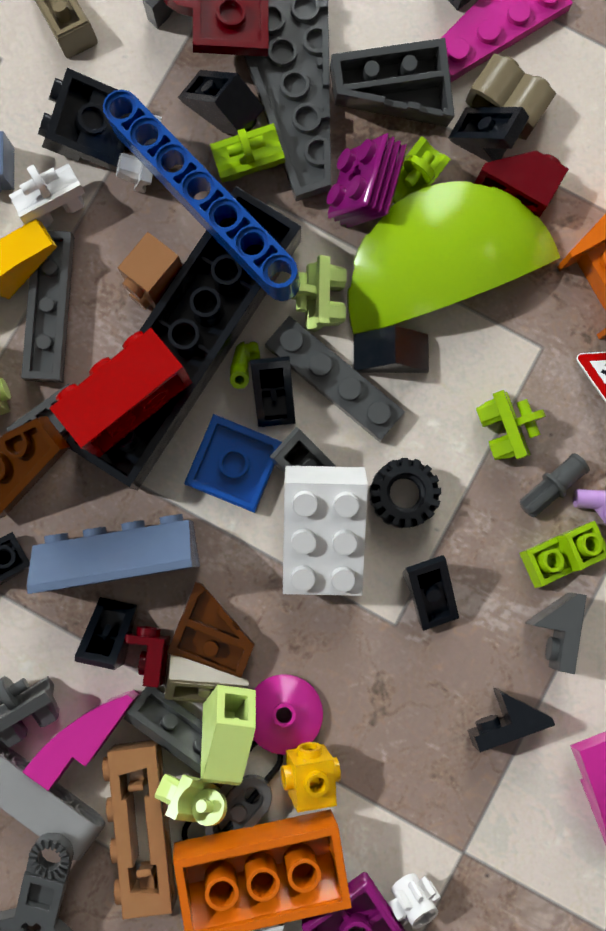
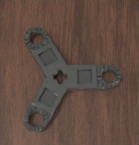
(41, 888)

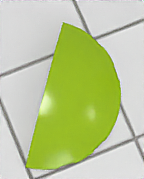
(443, 250)

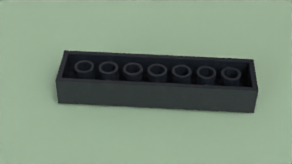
(199, 325)

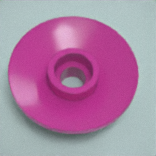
(304, 705)

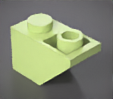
(227, 734)

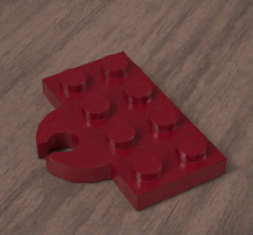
(227, 25)

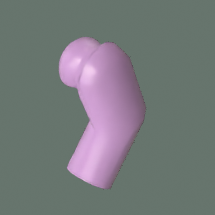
(591, 500)

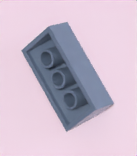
(113, 555)

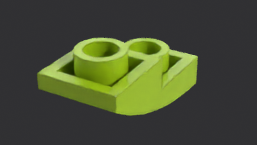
(564, 554)

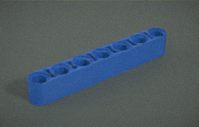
(194, 178)

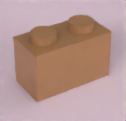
(149, 271)

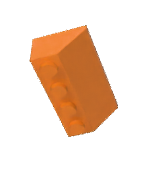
(262, 874)

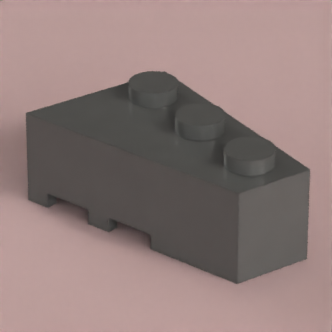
(396, 81)

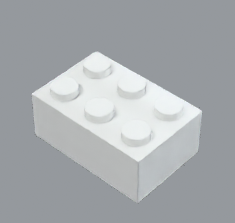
(324, 530)

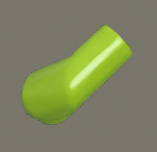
(240, 367)

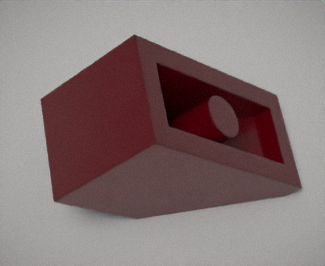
(526, 176)

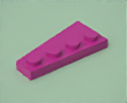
(495, 26)

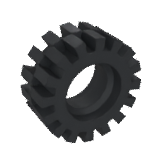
(428, 493)

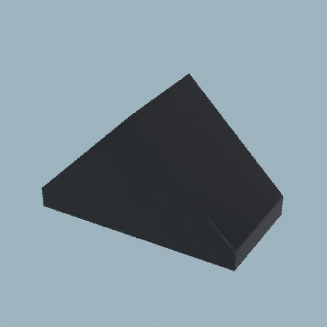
(391, 351)
(273, 391)
(104, 637)

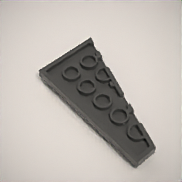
(295, 91)

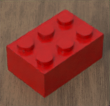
(120, 393)

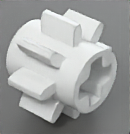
(414, 900)

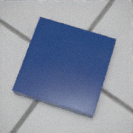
(233, 463)

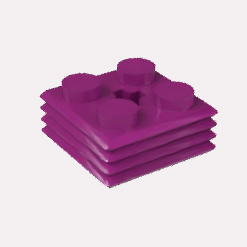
(366, 181)
(367, 911)

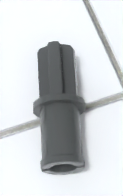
(554, 485)

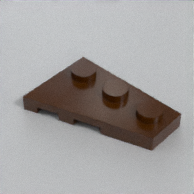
(26, 457)

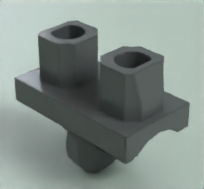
(20, 701)

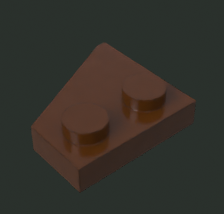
(210, 635)

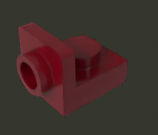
(154, 660)

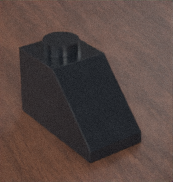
(222, 100)

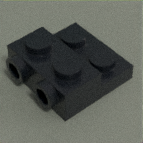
(78, 121)

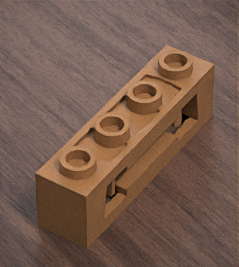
(144, 895)

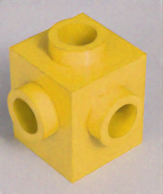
(311, 776)

